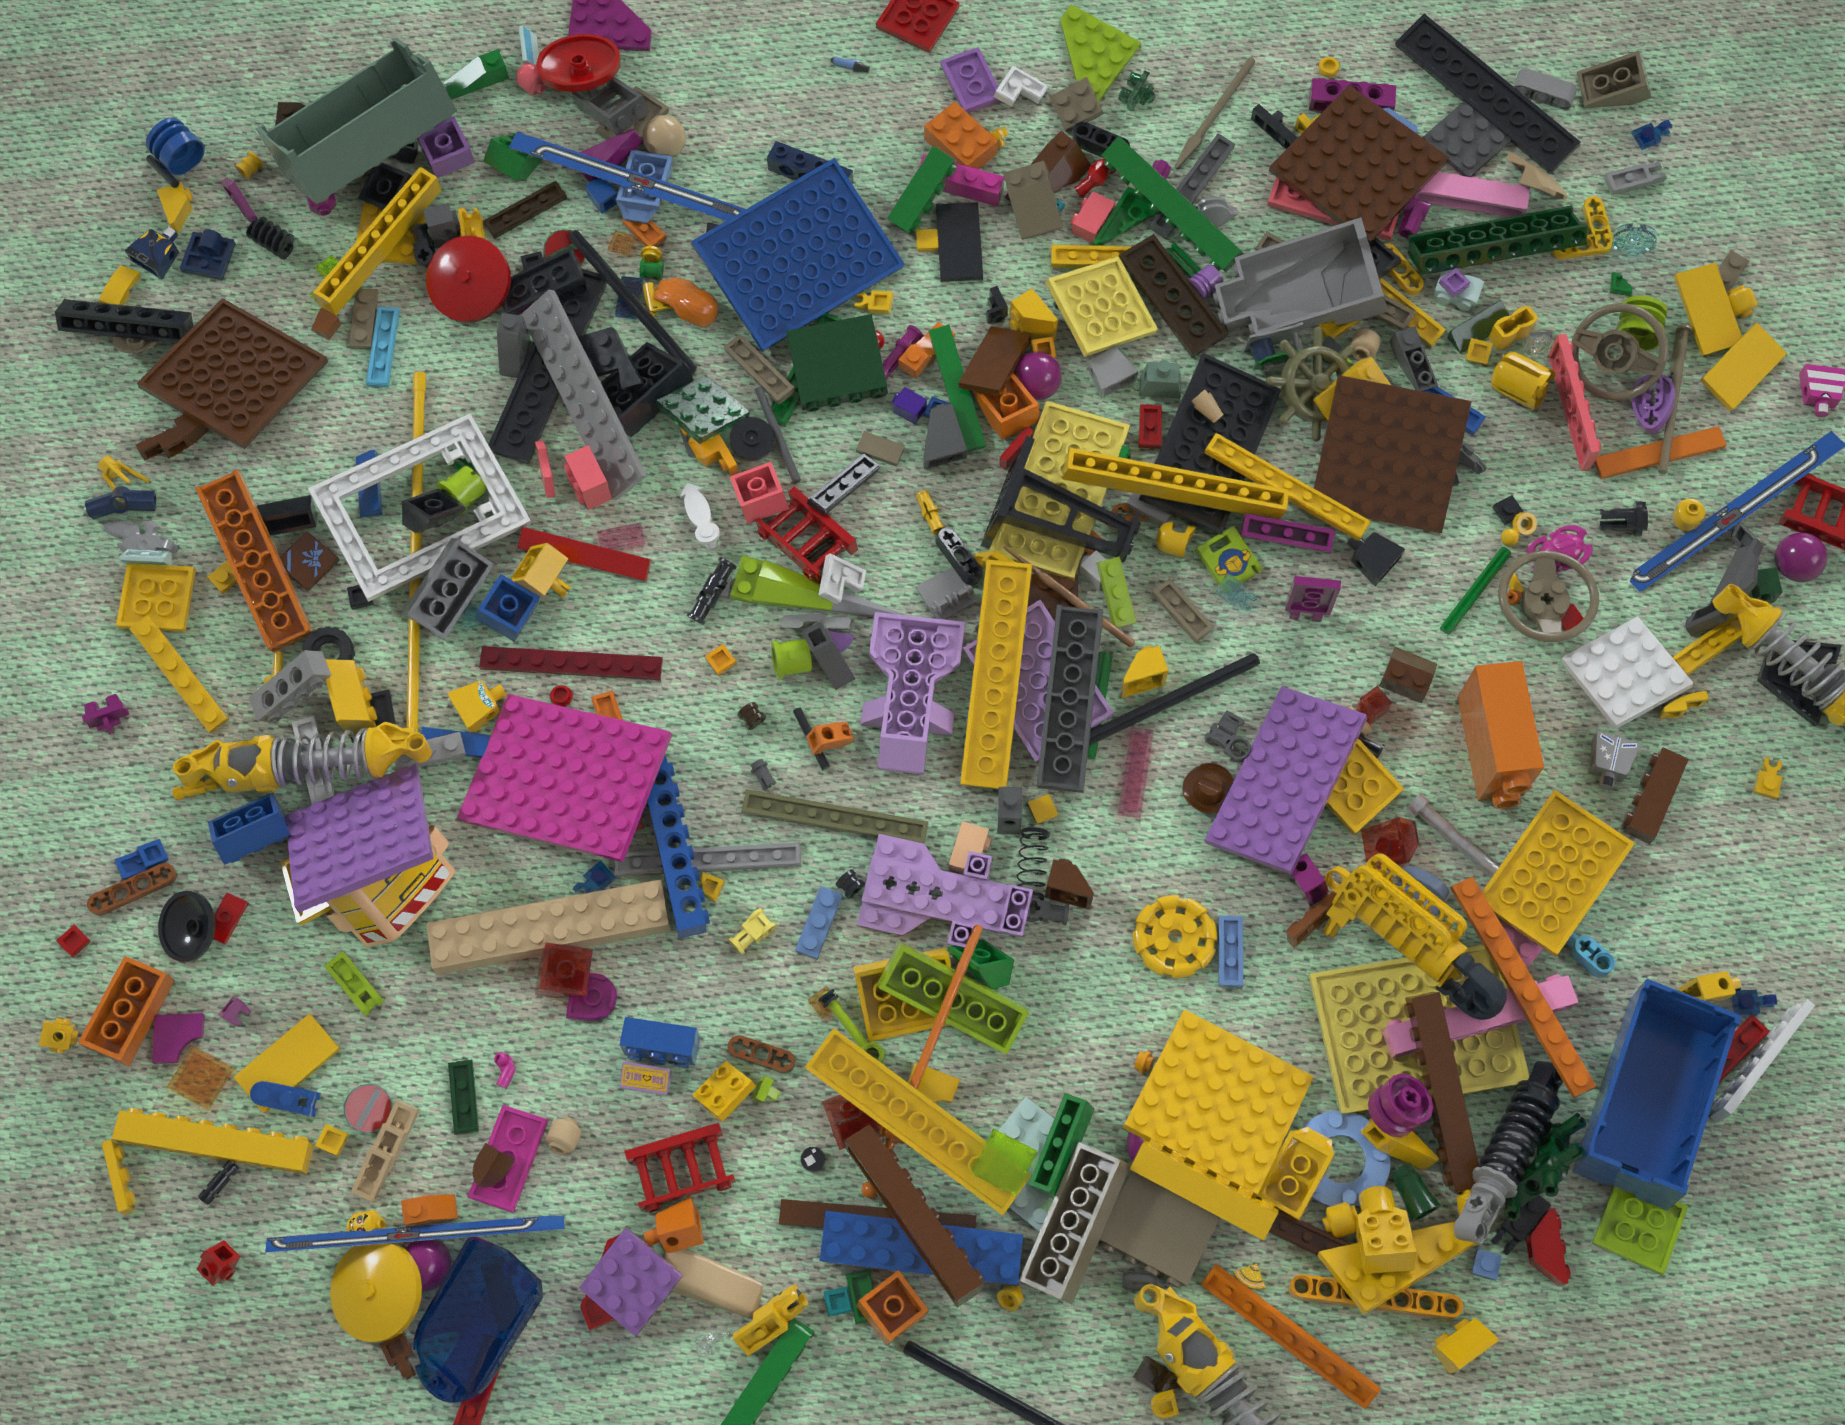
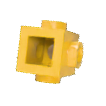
(49, 1035)

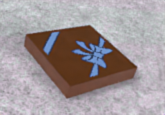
(308, 560)

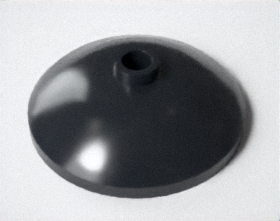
(186, 926)

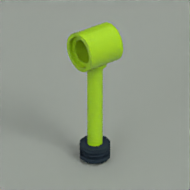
(829, 999)

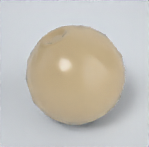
(664, 136)

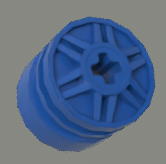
(175, 146)

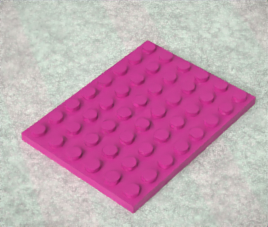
(565, 777)

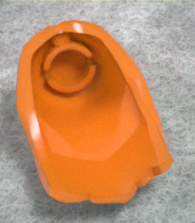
(688, 301)

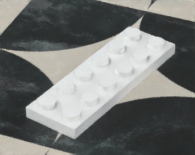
(1764, 1055)

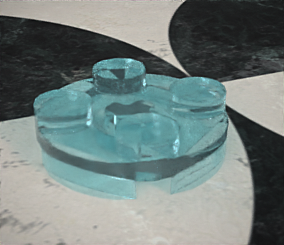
(1634, 239)

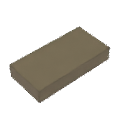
(880, 448)

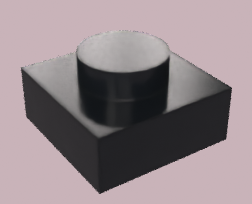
(1507, 509)

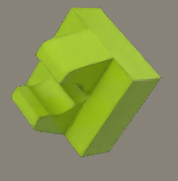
(764, 1090)

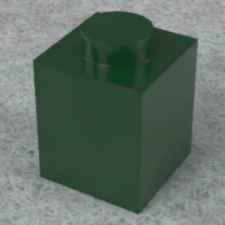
(1768, 585)

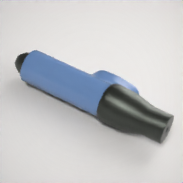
(850, 64)

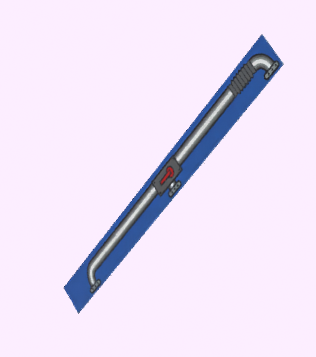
(624, 177)
(1736, 511)
(414, 1233)

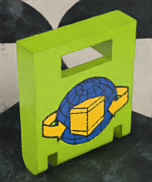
(1231, 559)

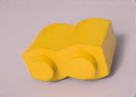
(1513, 327)

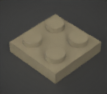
(1076, 104)

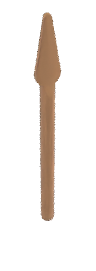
(1069, 596)

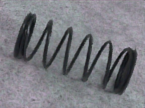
(1046, 834)

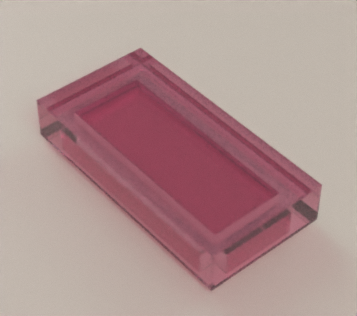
(622, 537)

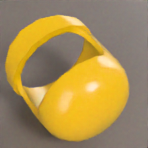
(1171, 541)

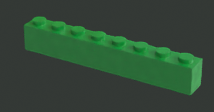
(1172, 204)

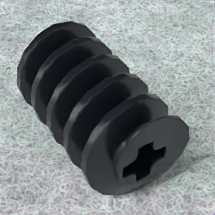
(271, 237)

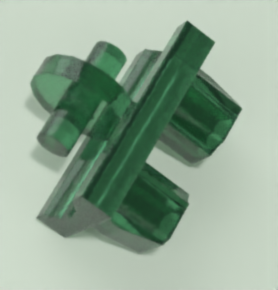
(1139, 83)

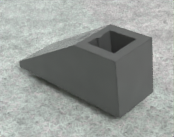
(1413, 359)
(828, 654)

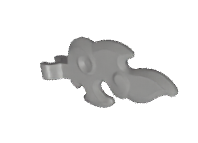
(134, 540)

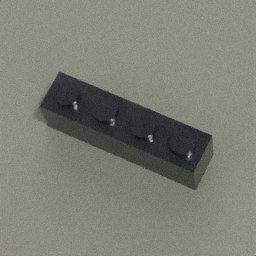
(289, 515)

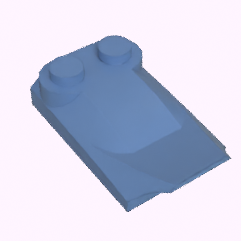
(638, 205)

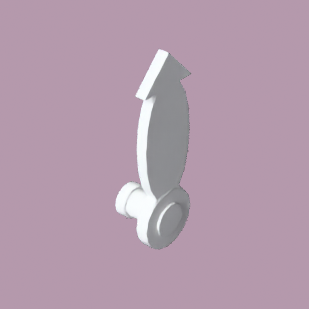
(700, 515)

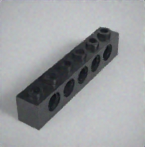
(123, 321)

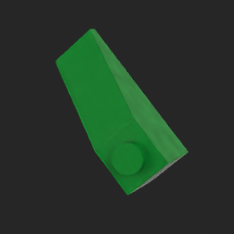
(478, 74)

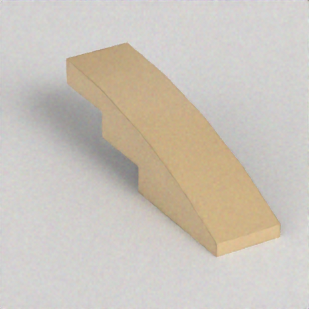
(385, 1150)

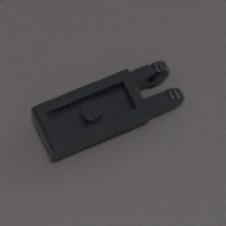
(1529, 1216)

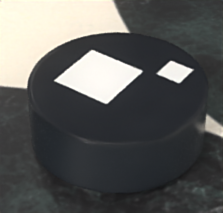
(812, 1159)

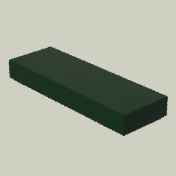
(463, 1097)

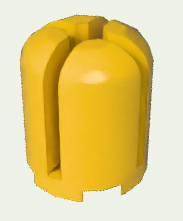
(1522, 379)

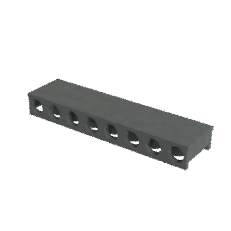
(1070, 699)

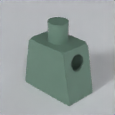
(1160, 380)

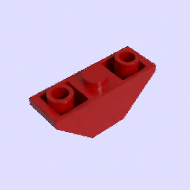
(1548, 1249)

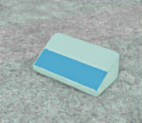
(528, 45)
(146, 557)

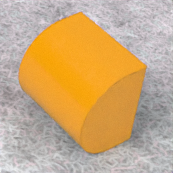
(1044, 345)

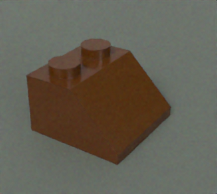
(1408, 675)
(1068, 885)

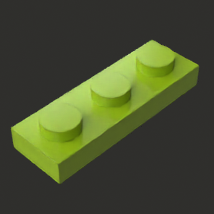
(1116, 592)

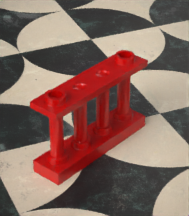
(1801, 523)
(827, 526)
(662, 1149)

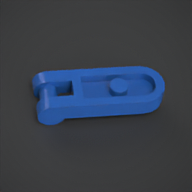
(284, 1097)

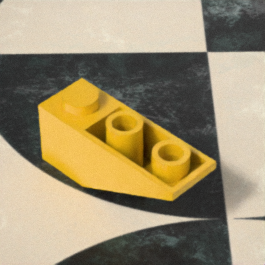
(1406, 1148)

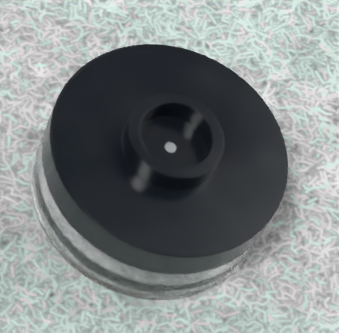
(751, 440)

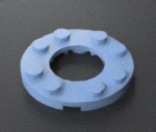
(1376, 1162)

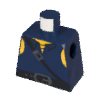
(154, 251)

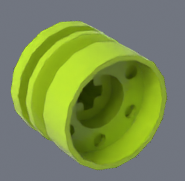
(1639, 327)

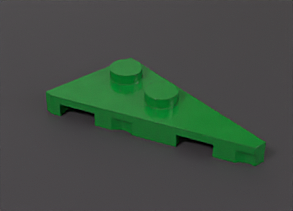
(1126, 215)

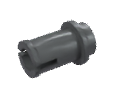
(762, 773)

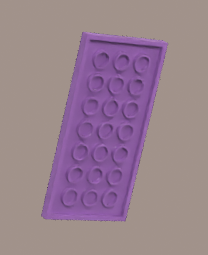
(1286, 780)

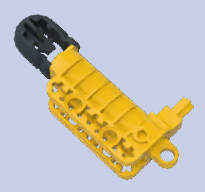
(1415, 931)

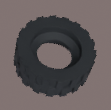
(330, 635)

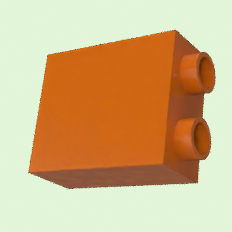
(1500, 733)

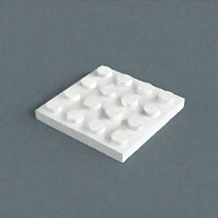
(1626, 672)

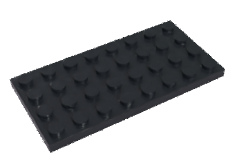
(1246, 410)

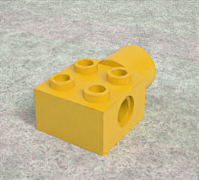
(1383, 1233)

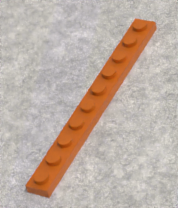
(1523, 988)

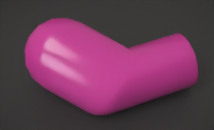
(506, 1067)

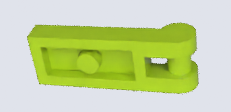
(353, 982)

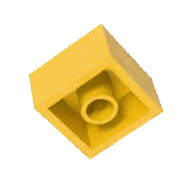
(540, 570)

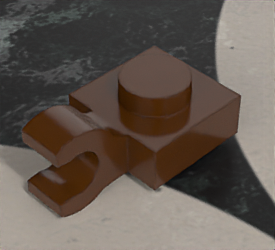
(397, 1353)

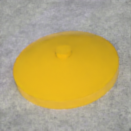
(376, 1291)

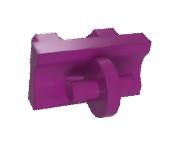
(105, 717)

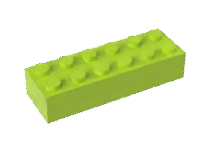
(975, 1009)

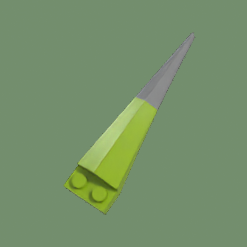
(775, 585)

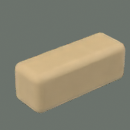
(715, 1283)

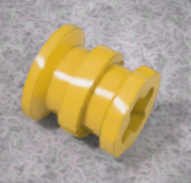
(249, 165)

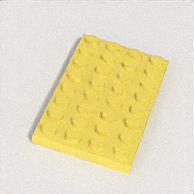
(1054, 436)

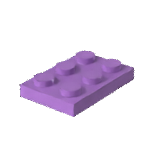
(970, 80)

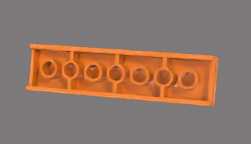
(254, 561)

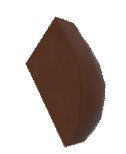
(490, 1166)

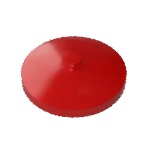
(578, 62)
(468, 279)

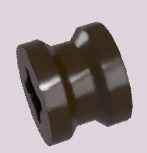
(751, 715)

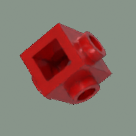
(218, 1263)

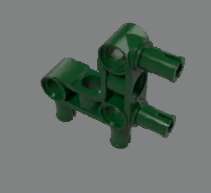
(1549, 1165)

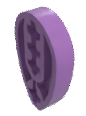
(1662, 408)

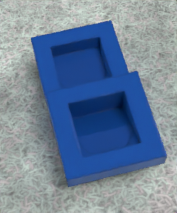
(144, 858)

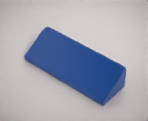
(370, 498)

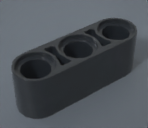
(1092, 138)

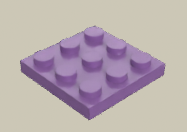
(631, 1281)

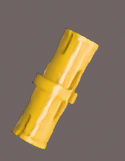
(929, 512)

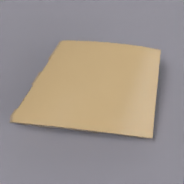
(1537, 178)

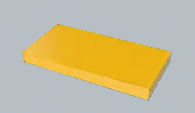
(1708, 308)
(1743, 366)
(290, 1057)

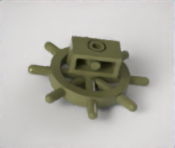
(1311, 380)

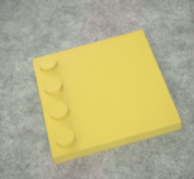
(1101, 306)

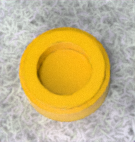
(1328, 67)

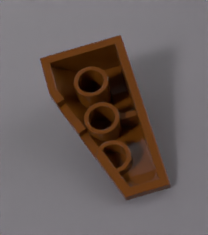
(1064, 161)

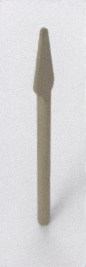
(1196, 139)

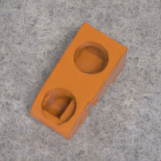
(829, 736)

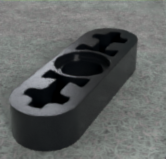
(959, 566)

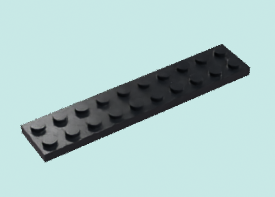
(1487, 93)
(534, 389)

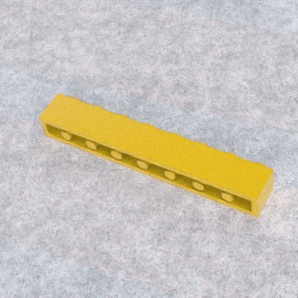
(377, 241)
(212, 1141)

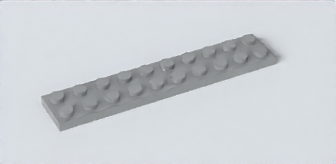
(583, 394)

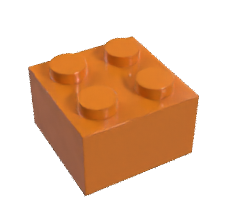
(892, 1308)

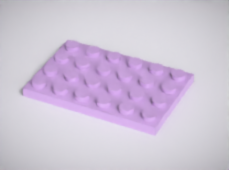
(1035, 677)

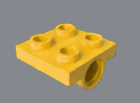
(724, 1091)

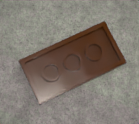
(995, 360)

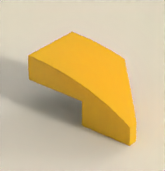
(982, 557)

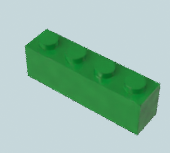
(922, 190)
(1065, 1133)

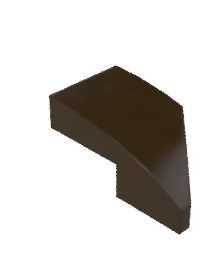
(1155, 1376)

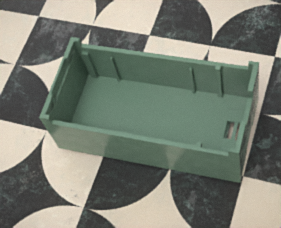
(359, 123)

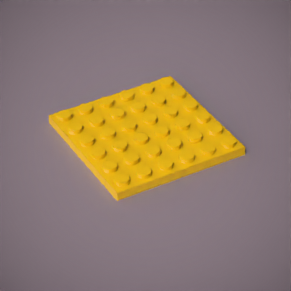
(1219, 1102)

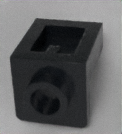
(997, 305)

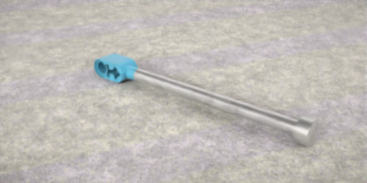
(1420, 807)

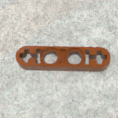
(131, 886)

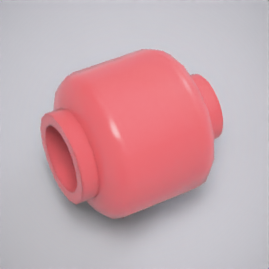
(529, 79)

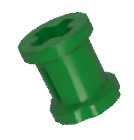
(651, 269)

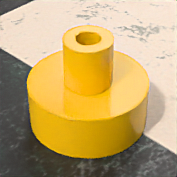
(999, 134)
(1010, 1297)

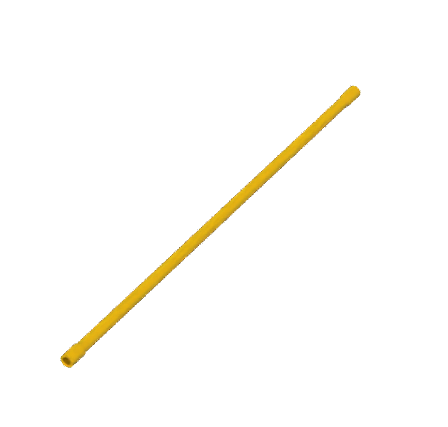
(419, 391)

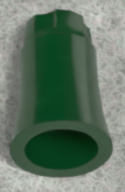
(1414, 1192)

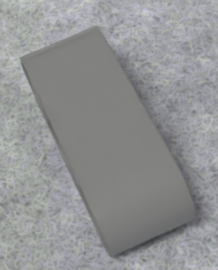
(1545, 88)

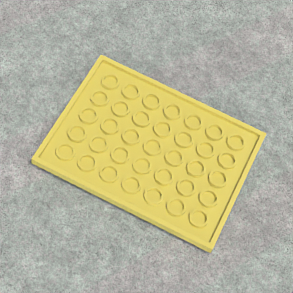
(1360, 1002)

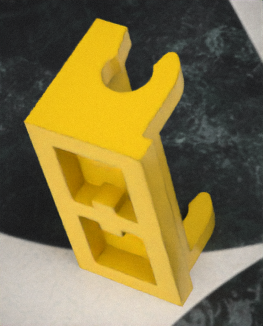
(471, 224)

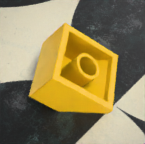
(1032, 316)
(1145, 672)
(1464, 1344)

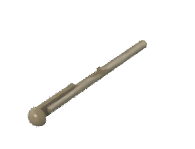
(1678, 358)

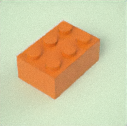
(961, 137)

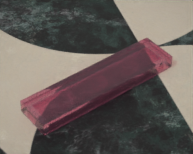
(1135, 772)

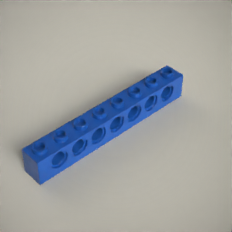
(686, 923)

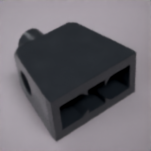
(1375, 556)

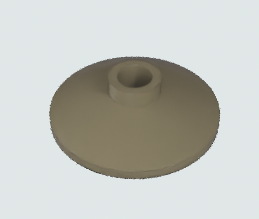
(133, 346)

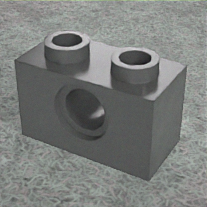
(442, 224)

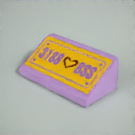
(645, 1078)

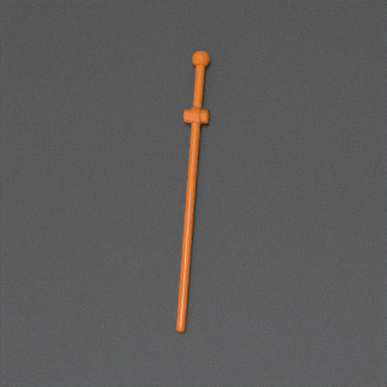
(867, 1190)

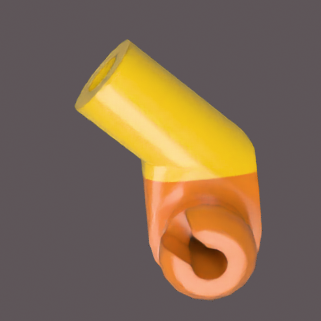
(1516, 590)

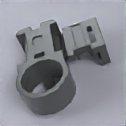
(1225, 733)

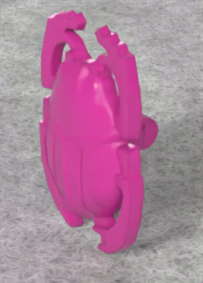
(1564, 543)

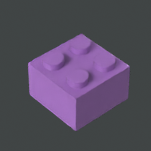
(445, 148)

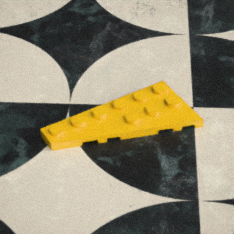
(1433, 1248)

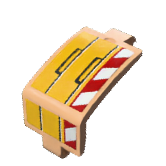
(391, 905)

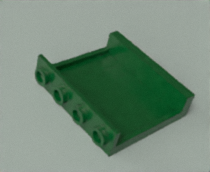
(837, 363)

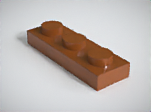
(1311, 921)

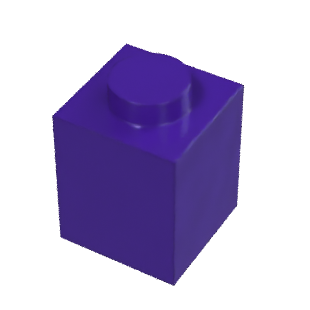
(909, 405)

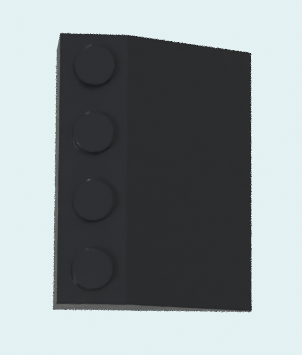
(660, 375)

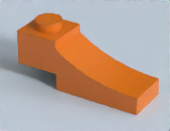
(919, 355)

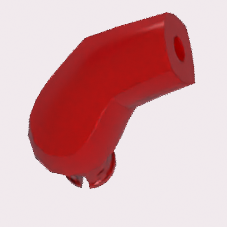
(1096, 176)

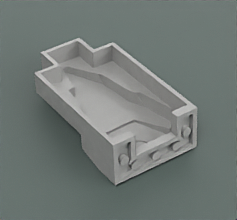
(1304, 281)

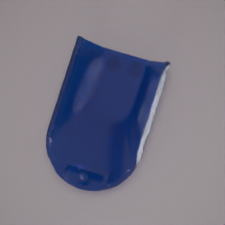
(474, 1320)

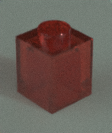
(1374, 704)

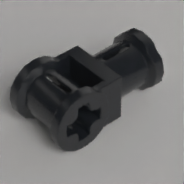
(422, 244)

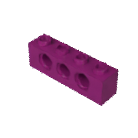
(1321, 88)

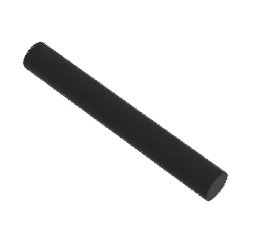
(162, 171)
(806, 729)

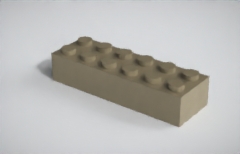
(1075, 1223)

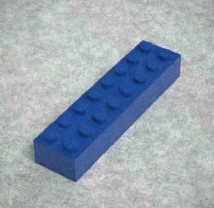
(884, 1245)

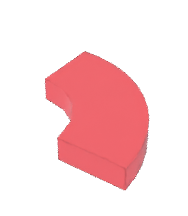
(545, 470)

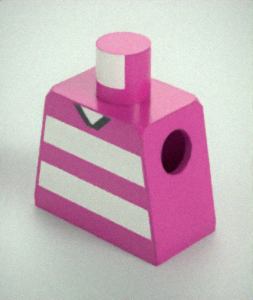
(1822, 387)

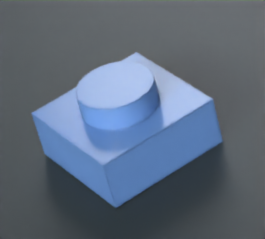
(1486, 1264)

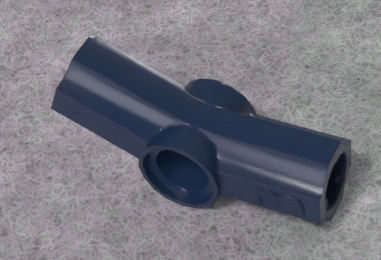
(134, 500)

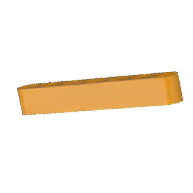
(1411, 1297)

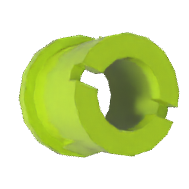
(463, 486)
(790, 658)

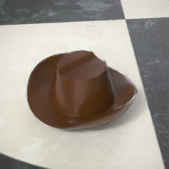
(1207, 787)

